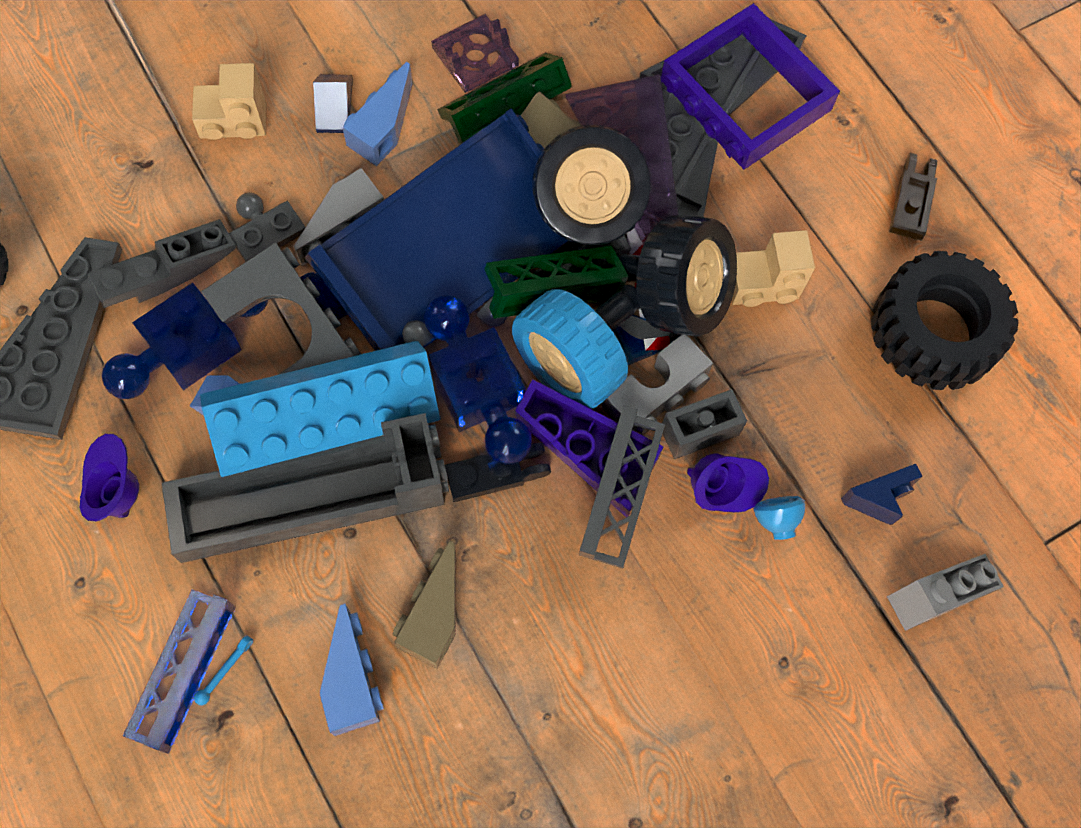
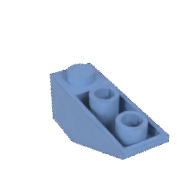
(378, 123)
(345, 686)

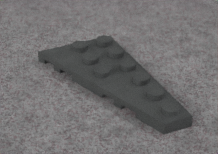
(51, 347)

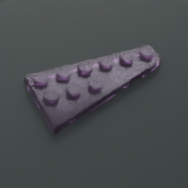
(640, 114)

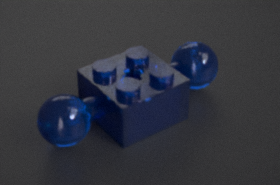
(182, 337)
(472, 401)

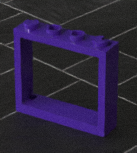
(781, 54)

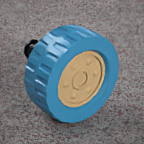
(575, 345)

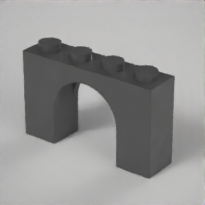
(274, 276)

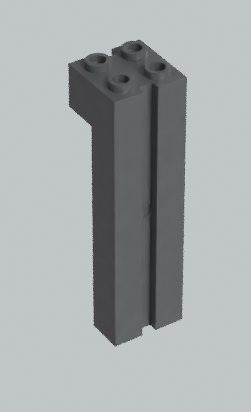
(307, 493)

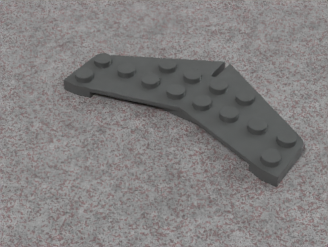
(730, 79)

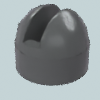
(487, 317)
(416, 331)

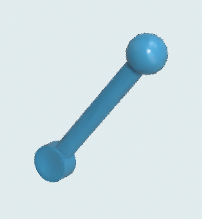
(202, 696)

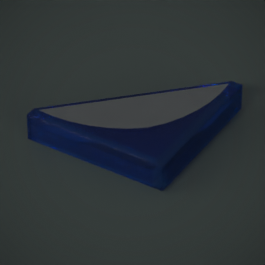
(632, 336)

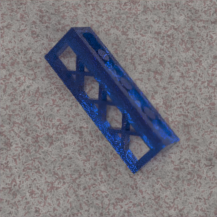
(188, 673)

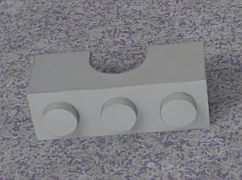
(683, 370)

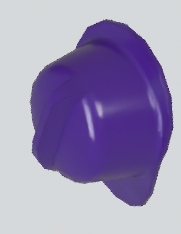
(106, 481)
(728, 483)

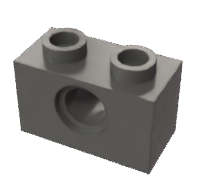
(703, 424)

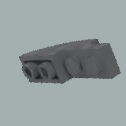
(166, 267)

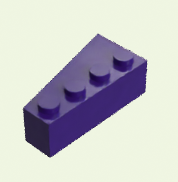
(579, 437)

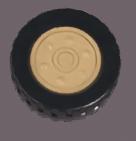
(591, 184)
(684, 274)

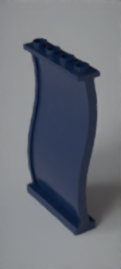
(439, 234)

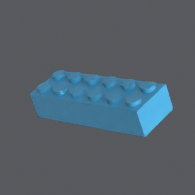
(317, 407)

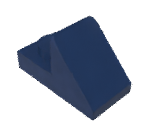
(879, 496)

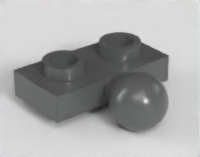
(265, 229)

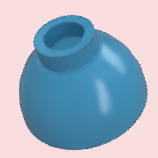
(781, 515)

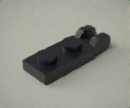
(485, 475)

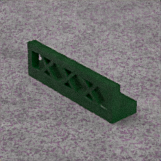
(507, 92)
(590, 285)

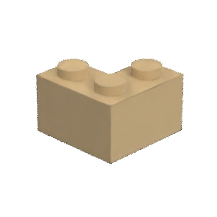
(233, 106)
(776, 272)

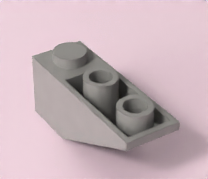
(341, 206)
(944, 591)

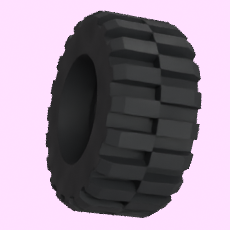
(968, 290)

